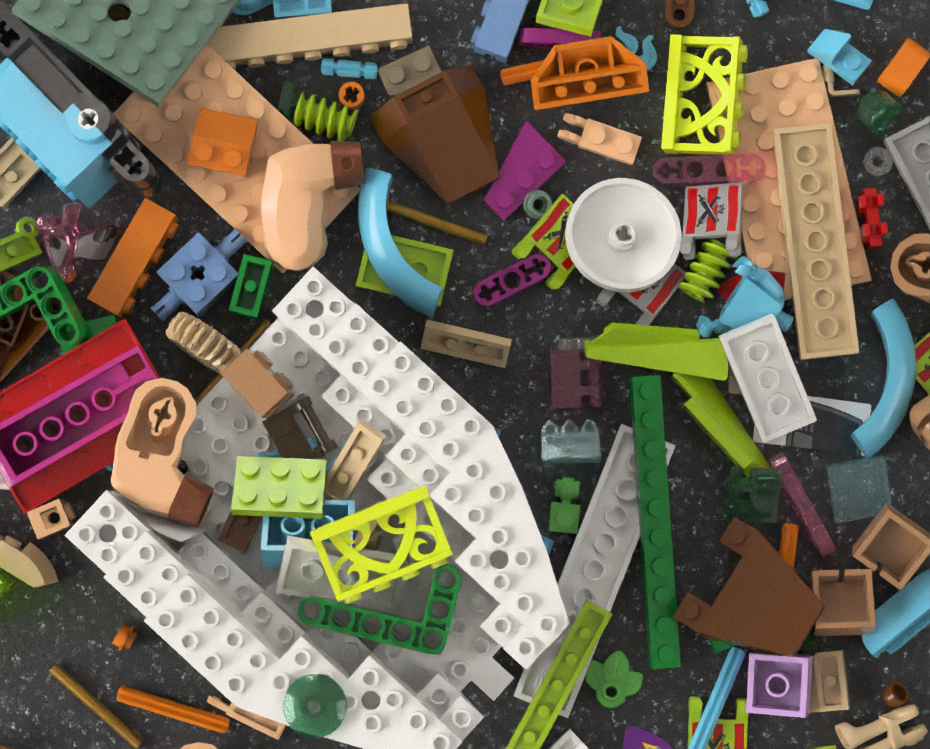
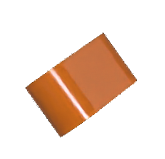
(904, 67)

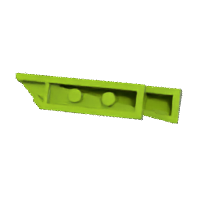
(660, 349)
(719, 421)

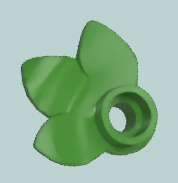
(613, 675)

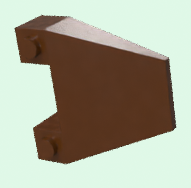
(761, 602)

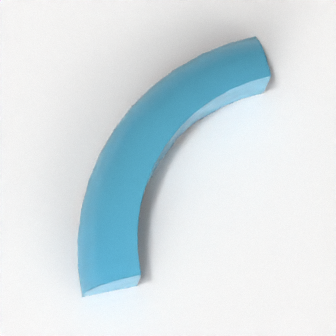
(382, 251)
(898, 383)

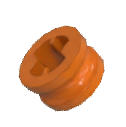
(360, 96)

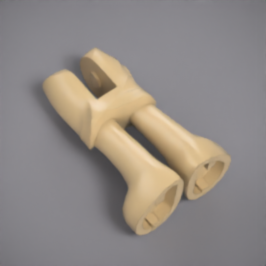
(854, 736)

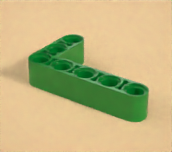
(44, 298)
(390, 621)

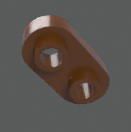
(684, 6)

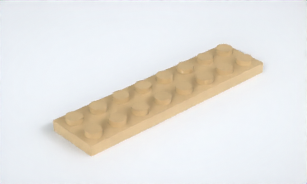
(815, 241)

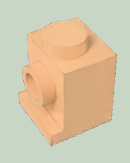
(41, 518)

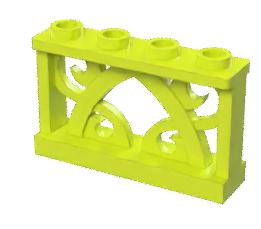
(681, 62)
(405, 508)

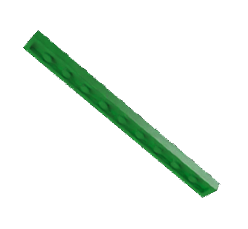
(654, 521)

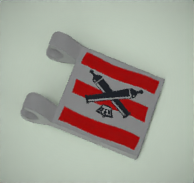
(712, 213)
(650, 299)

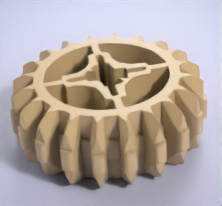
(202, 342)

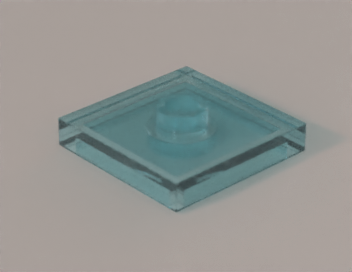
(858, 488)

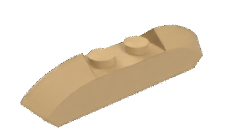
(27, 563)

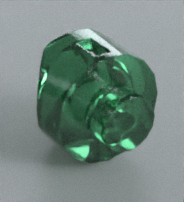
(878, 111)

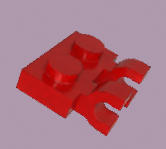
(871, 230)

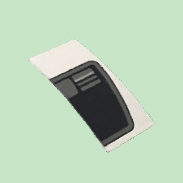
(832, 429)

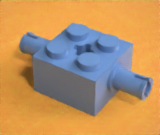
(180, 271)

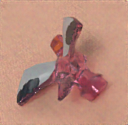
(66, 241)

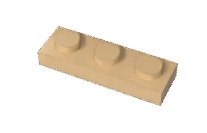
(466, 343)
(353, 461)

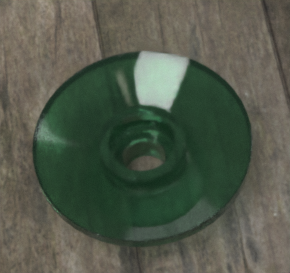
(324, 691)

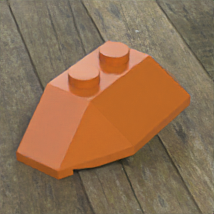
(588, 73)

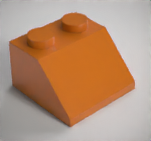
(222, 142)

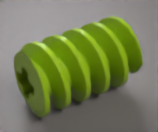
(324, 117)
(706, 270)

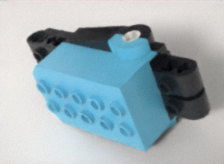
(63, 122)

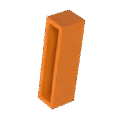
(133, 258)

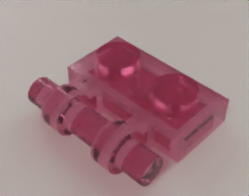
(566, 381)

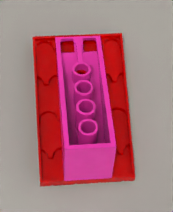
(69, 415)

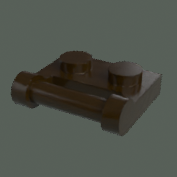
(289, 437)

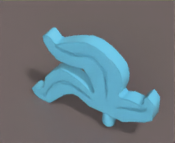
(649, 54)

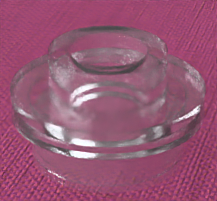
(881, 153)

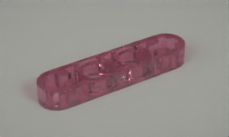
(709, 169)
(803, 506)

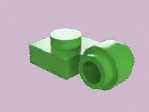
(563, 515)

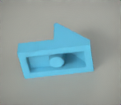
(837, 54)

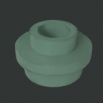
(545, 203)

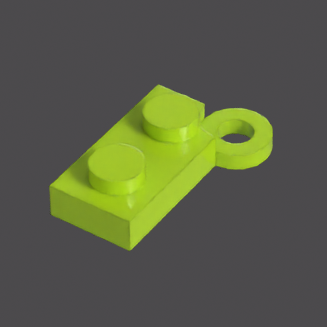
(19, 246)

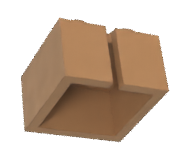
(257, 382)
(895, 543)
(847, 604)

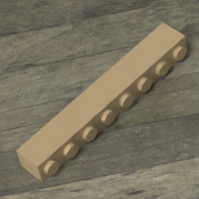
(314, 36)

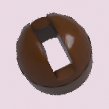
(895, 695)

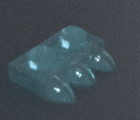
(570, 445)

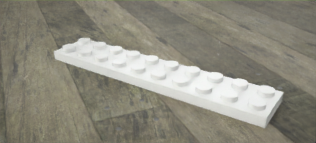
(597, 555)

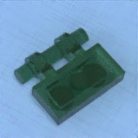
(763, 494)

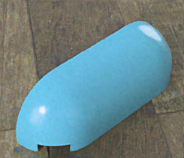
(901, 617)

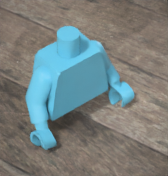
(752, 299)

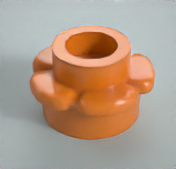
(124, 637)

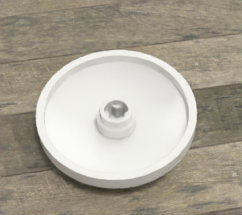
(623, 235)

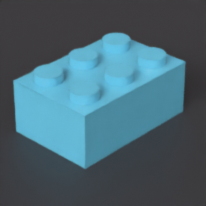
(278, 528)

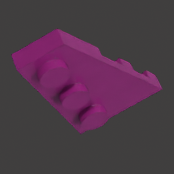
(524, 170)

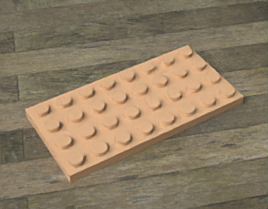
(774, 100)
(169, 131)

